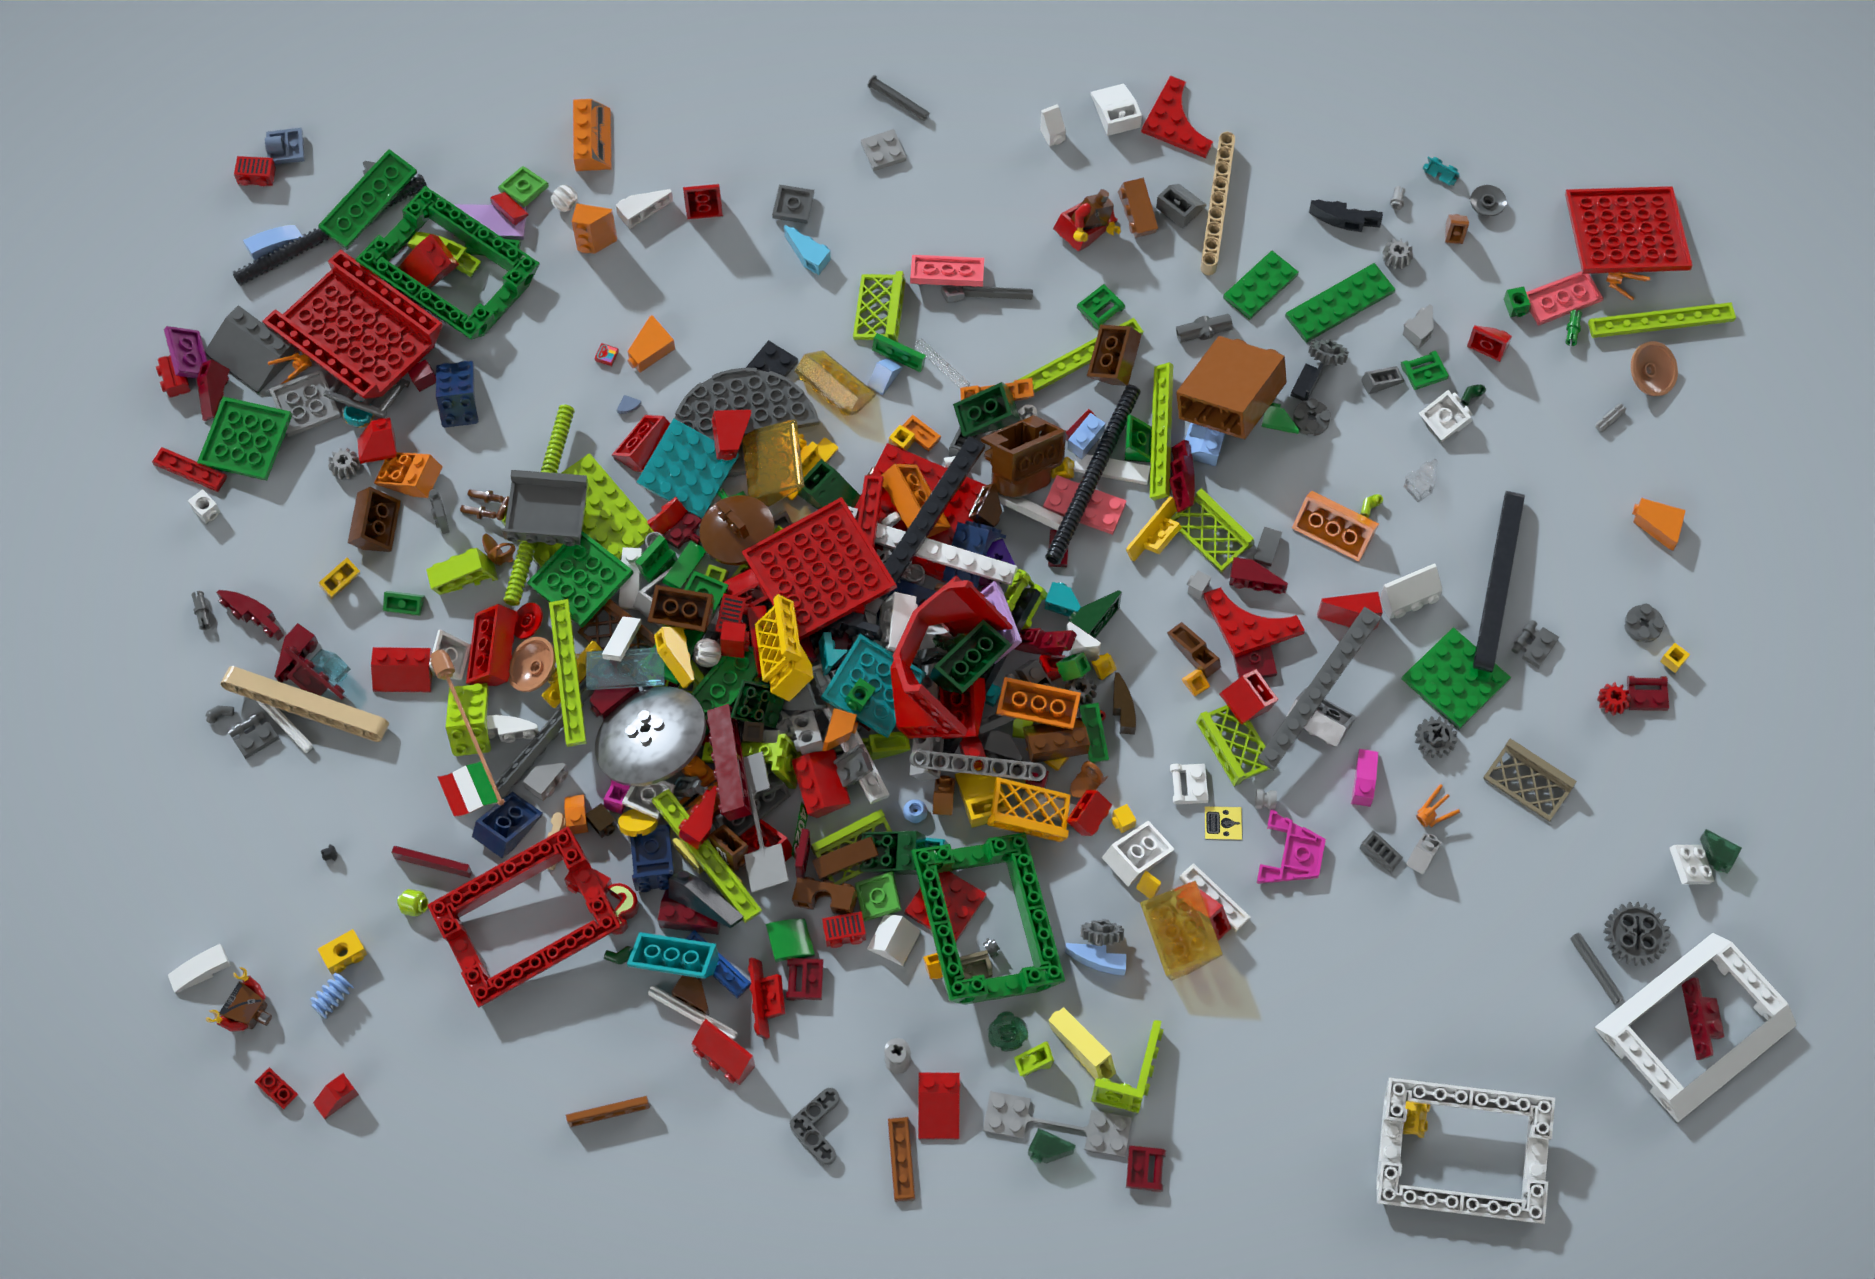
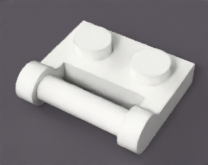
(1195, 783)

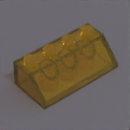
(834, 382)

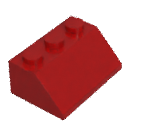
(641, 442)
(401, 669)
(820, 783)
(722, 1053)

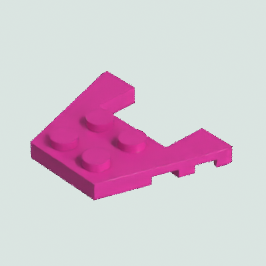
(1301, 853)

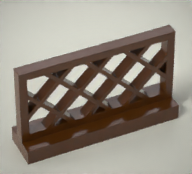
(617, 613)

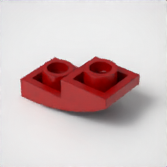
(668, 517)
(276, 1088)

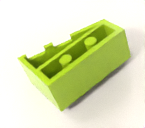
(461, 570)

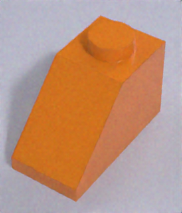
(839, 729)
(576, 814)

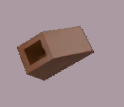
(943, 795)

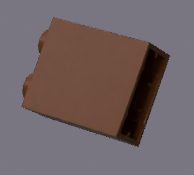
(1231, 387)

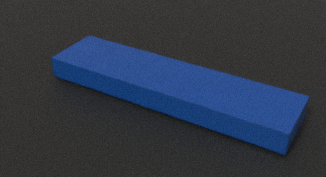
(726, 972)

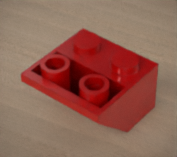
(748, 587)
(1249, 697)

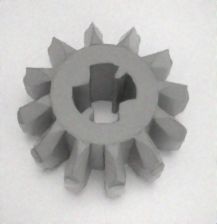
(1397, 254)
(337, 466)

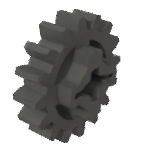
(1328, 352)
(1431, 729)
(1102, 932)

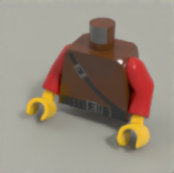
(1093, 213)
(243, 1007)

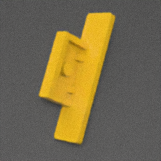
(813, 454)
(1156, 532)
(552, 693)

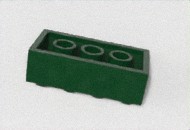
(969, 659)

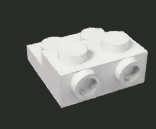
(1446, 415)

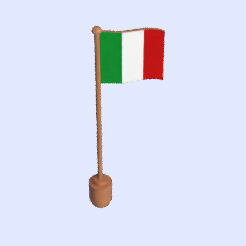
(472, 784)

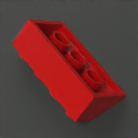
(491, 646)

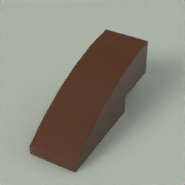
(1194, 649)
(845, 858)

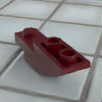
(248, 609)
(1046, 643)

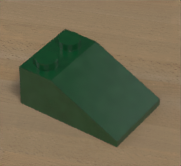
(987, 411)
(1097, 614)

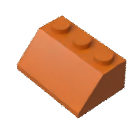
(593, 228)

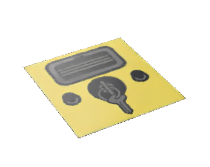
(1223, 823)

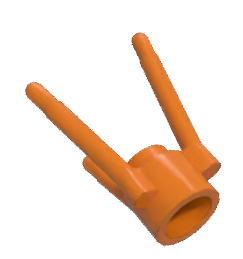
(1616, 278)
(300, 364)
(1426, 816)

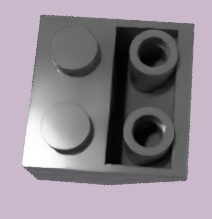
(1179, 204)

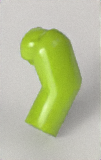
(1370, 503)

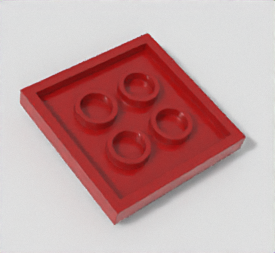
(960, 899)

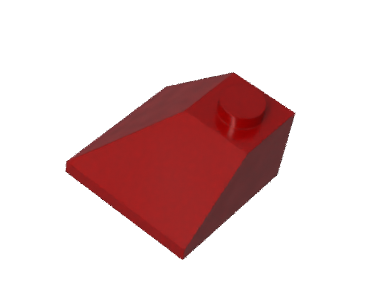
(1489, 341)
(377, 441)

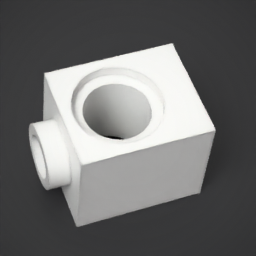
(201, 500)

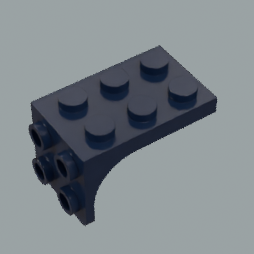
(456, 394)
(975, 539)
(652, 860)

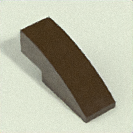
(1123, 706)

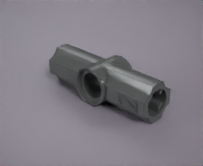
(1204, 328)

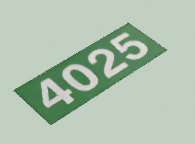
(801, 823)

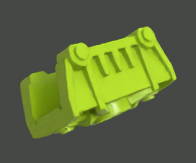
(1021, 580)

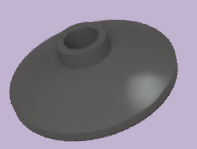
(1491, 195)

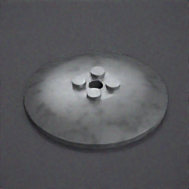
(656, 755)

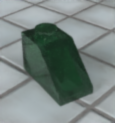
(1719, 851)
(1049, 1147)

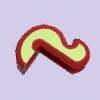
(627, 907)

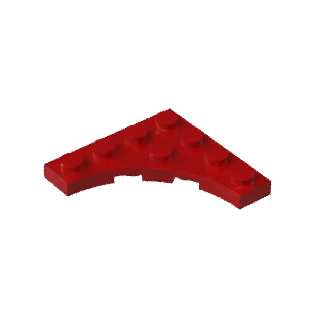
(1170, 124)
(1247, 631)

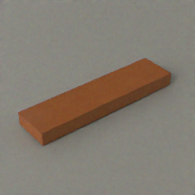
(607, 1111)
(901, 1159)

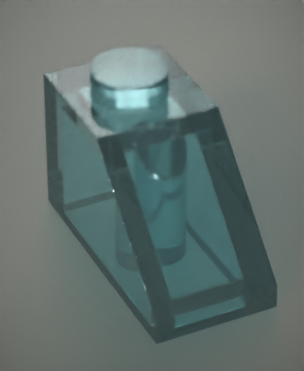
(331, 665)

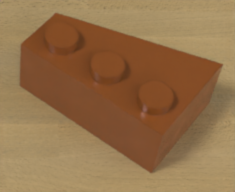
(1138, 207)

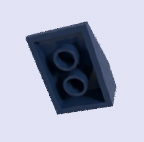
(506, 824)

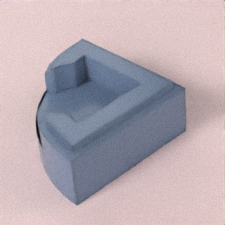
(628, 404)

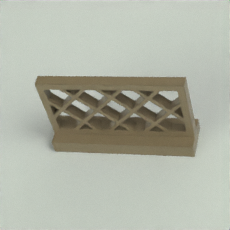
(1535, 764)

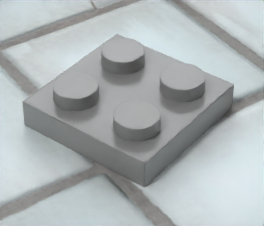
(883, 150)

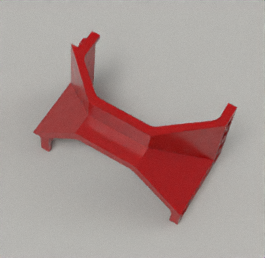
(959, 610)

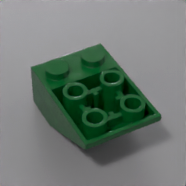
(825, 485)
(757, 704)
(894, 852)

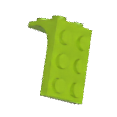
(475, 703)

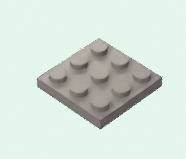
(306, 402)

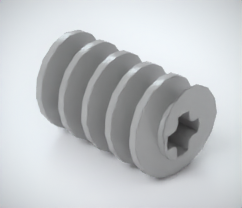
(897, 1055)

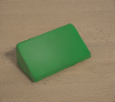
(403, 603)

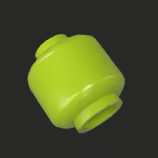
(412, 902)

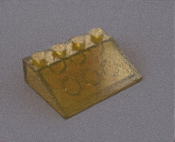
(773, 462)
(1181, 930)

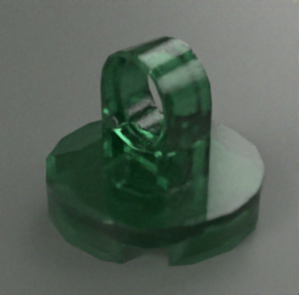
(1007, 1032)

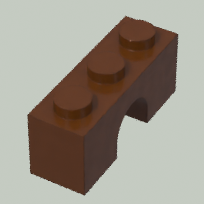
(809, 891)

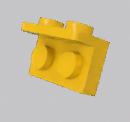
(1416, 1119)

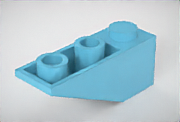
(810, 253)

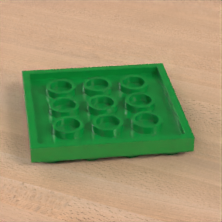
(245, 438)
(583, 575)
(1450, 683)

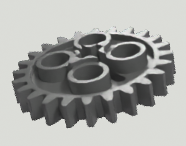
(1618, 931)

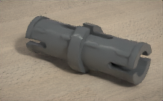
(201, 610)

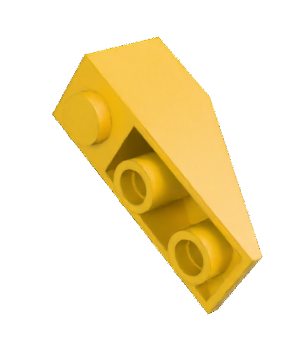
(674, 652)

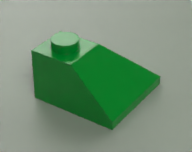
(1278, 419)

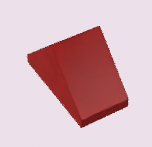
(1049, 665)

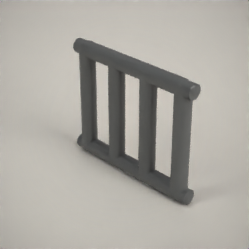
(365, 405)

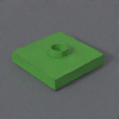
(523, 186)
(878, 896)

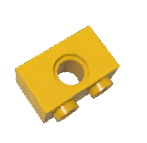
(339, 578)
(331, 951)

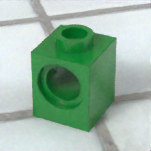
(1514, 296)
(1073, 666)
(863, 688)

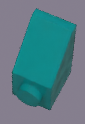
(1061, 600)

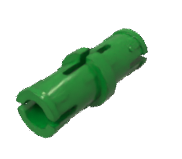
(1573, 327)

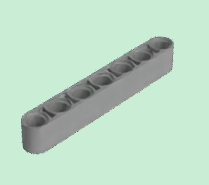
(987, 765)

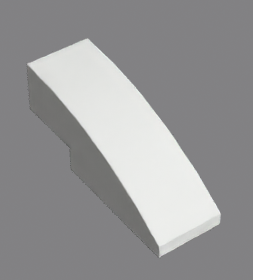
(199, 968)

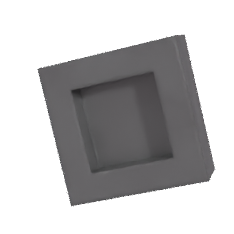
(952, 293)

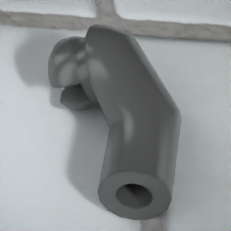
(219, 710)

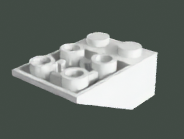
(1117, 109)

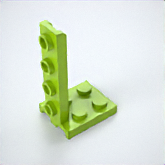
(777, 754)
(1123, 1095)

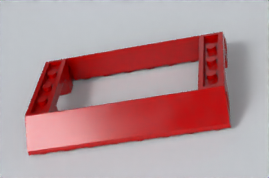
(504, 877)

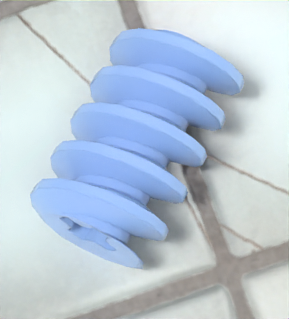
(330, 995)

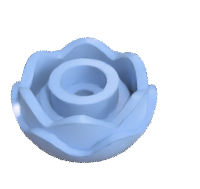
(915, 817)

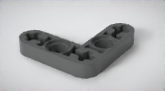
(810, 1121)

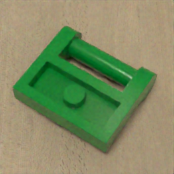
(1096, 302)
(1427, 374)

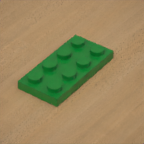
(1260, 285)

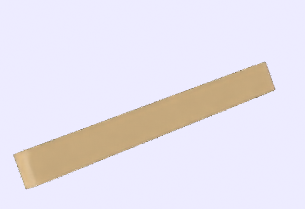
(1217, 210)
(304, 704)

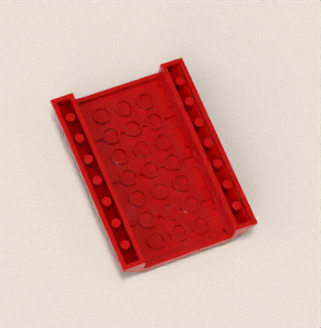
(358, 328)

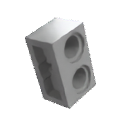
(807, 732)

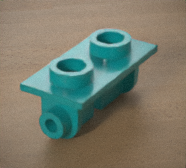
(1447, 173)

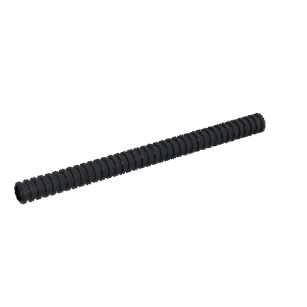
(309, 241)
(1092, 475)

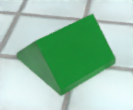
(1137, 440)

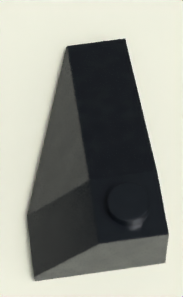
(703, 898)

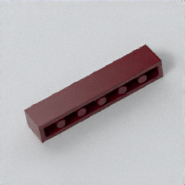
(729, 763)

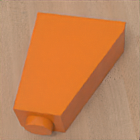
(650, 345)
(1659, 521)

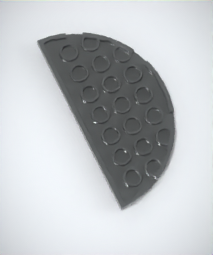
(766, 394)

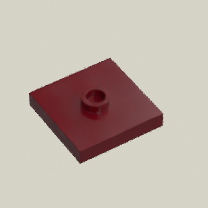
(1260, 660)
(802, 853)

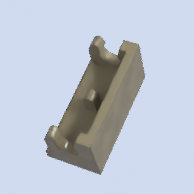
(976, 964)

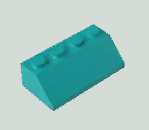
(674, 955)

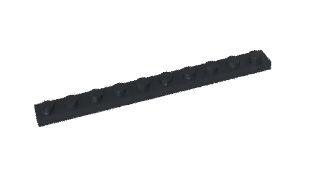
(933, 509)
(1020, 614)

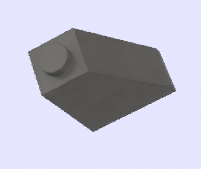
(807, 698)

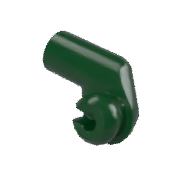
(1471, 392)
(619, 957)

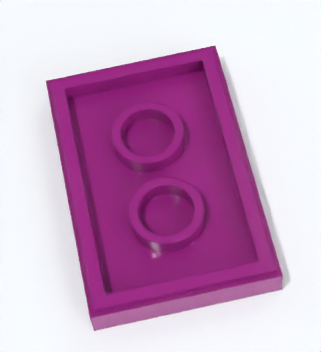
(185, 350)

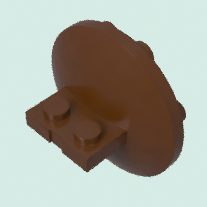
(735, 526)

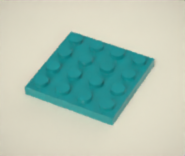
(686, 469)
(873, 665)

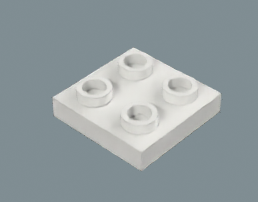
(1692, 864)

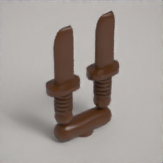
(482, 512)

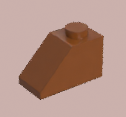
(1456, 228)

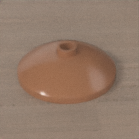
(1660, 367)
(532, 664)

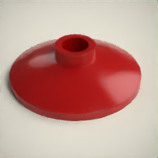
(528, 620)

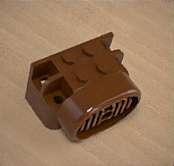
(1024, 457)

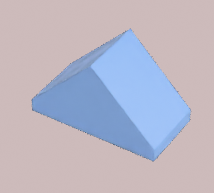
(884, 375)

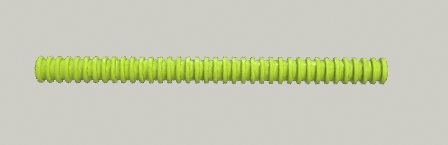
(551, 465)

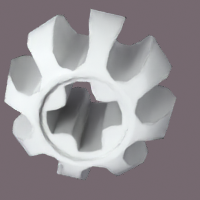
(564, 198)
(707, 652)

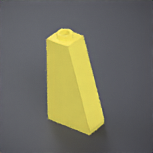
(1082, 1045)

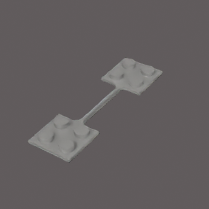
(767, 864)
(1105, 1132)

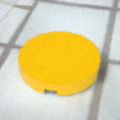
(636, 822)

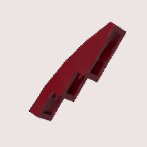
(1183, 476)

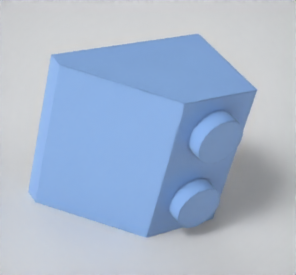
(1205, 444)

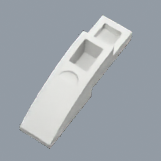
(510, 728)

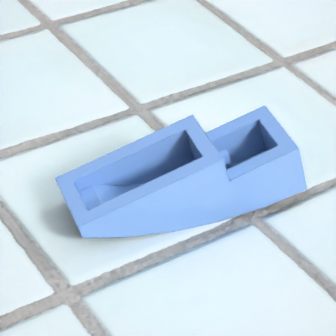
(270, 239)
(1097, 958)

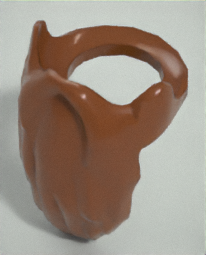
(495, 553)
(1087, 779)

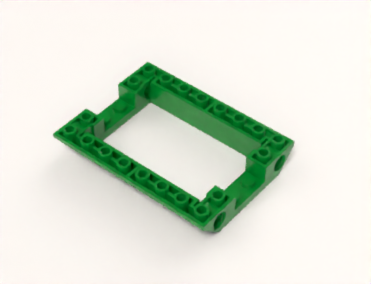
(432, 206)
(1041, 943)

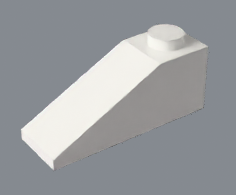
(641, 206)
(632, 586)

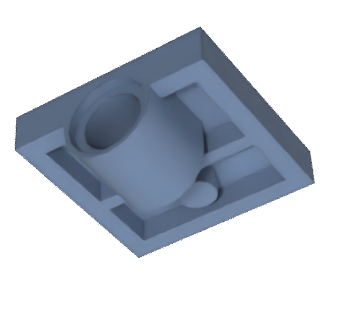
(285, 145)

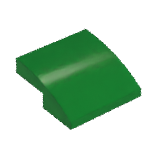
(656, 559)
(790, 939)

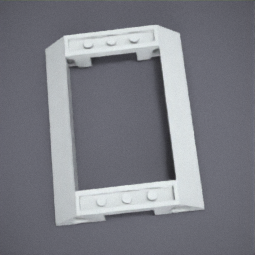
(1666, 1088)
(1539, 1132)

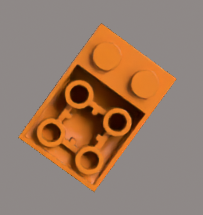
(409, 474)

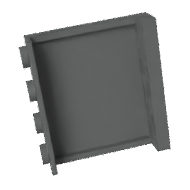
(546, 507)

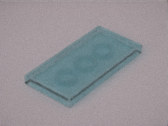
(636, 669)

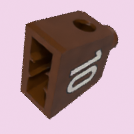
(733, 851)

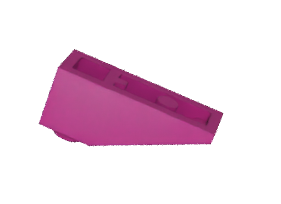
(1365, 778)

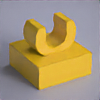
(1104, 666)

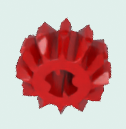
(1614, 698)

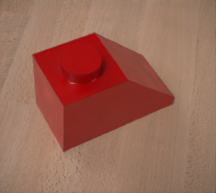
(973, 747)
(335, 1096)

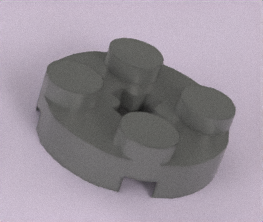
(1315, 408)
(1648, 614)

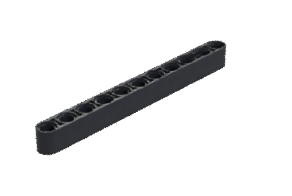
(1498, 581)

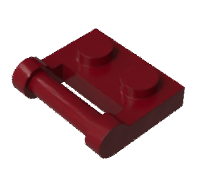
(1648, 699)
(811, 979)
(1138, 1168)

